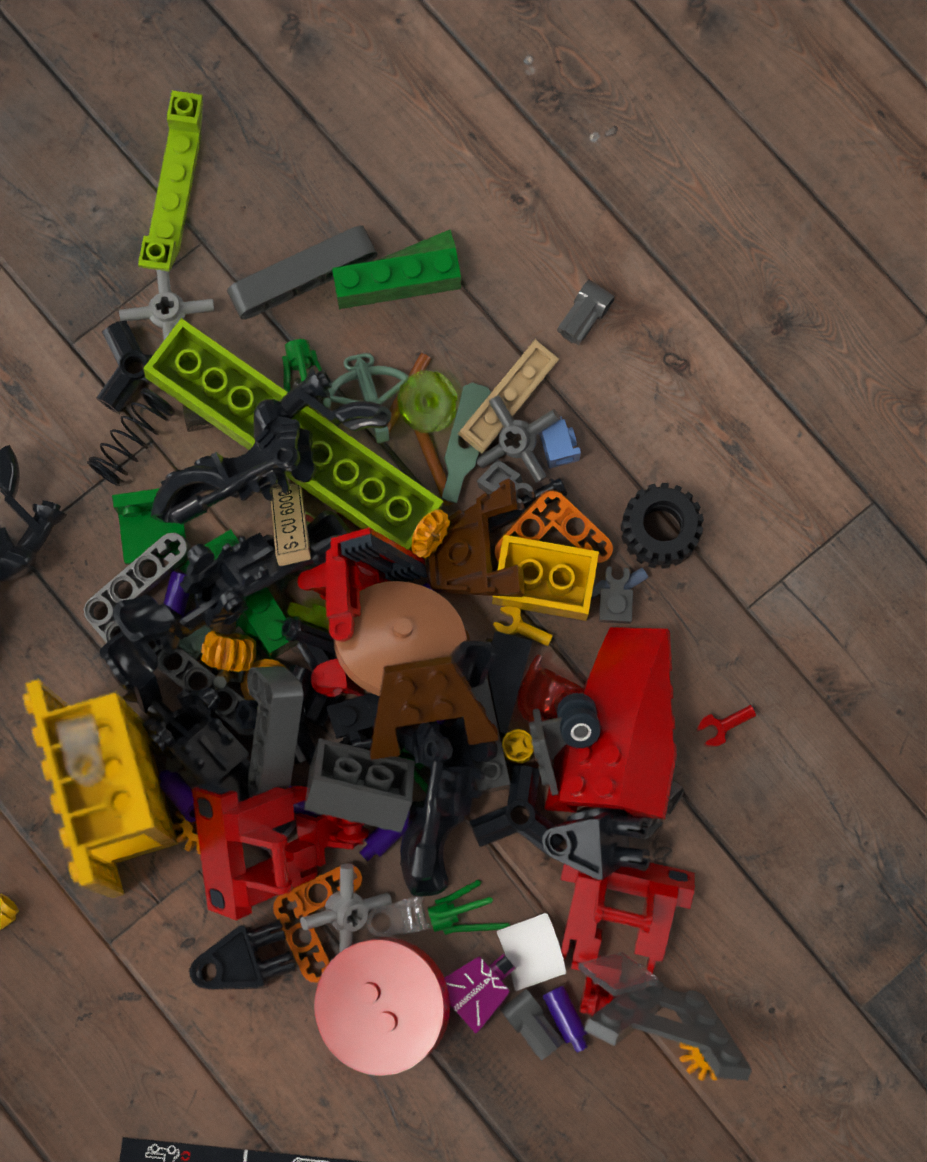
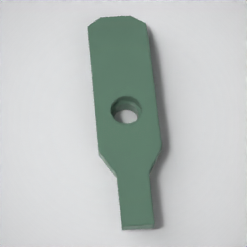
(458, 459)

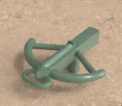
(362, 372)

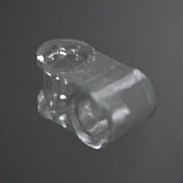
(81, 743)
(400, 918)

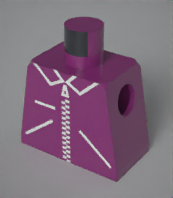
(478, 989)

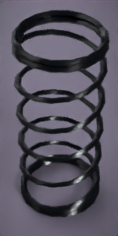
(154, 402)

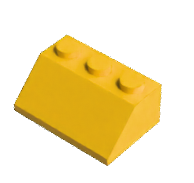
(555, 577)

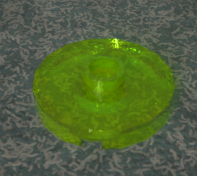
(440, 398)
(314, 615)

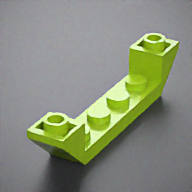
(175, 183)

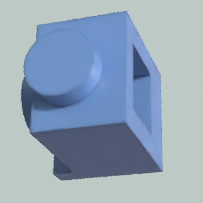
(559, 444)

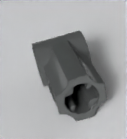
(590, 304)
(528, 1019)

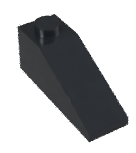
(506, 675)

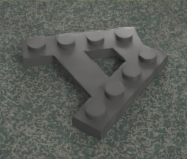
(698, 1028)

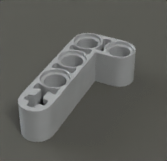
(141, 585)

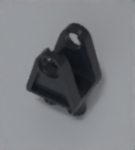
(599, 841)
(239, 962)

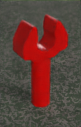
(725, 724)

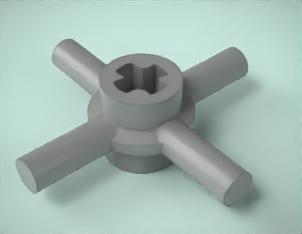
(165, 298)
(345, 909)

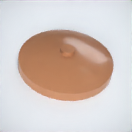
(396, 627)

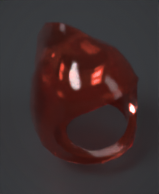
(543, 690)

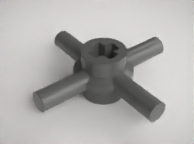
(527, 444)

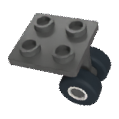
(575, 726)

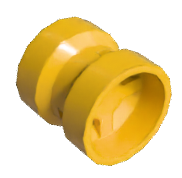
(521, 743)

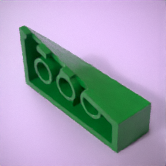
(410, 272)
(264, 617)

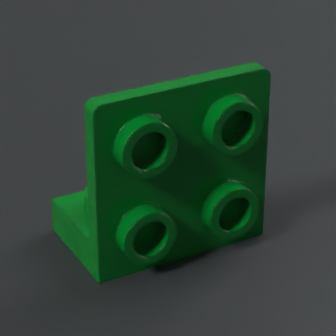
(137, 526)

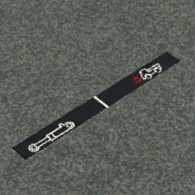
(159, 1151)

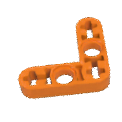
(558, 520)
(306, 907)

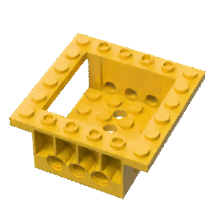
(122, 812)

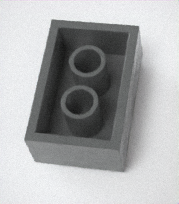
(359, 789)

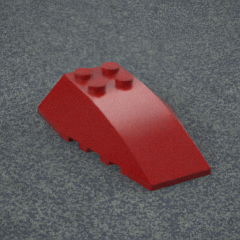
(636, 750)

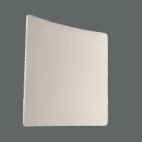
(533, 951)

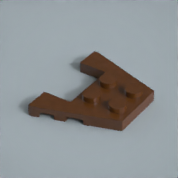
(464, 557)
(423, 694)

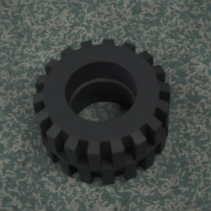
(666, 500)

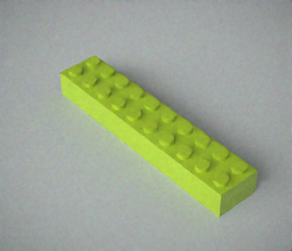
(347, 474)

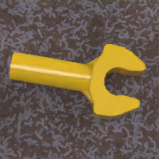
(521, 627)

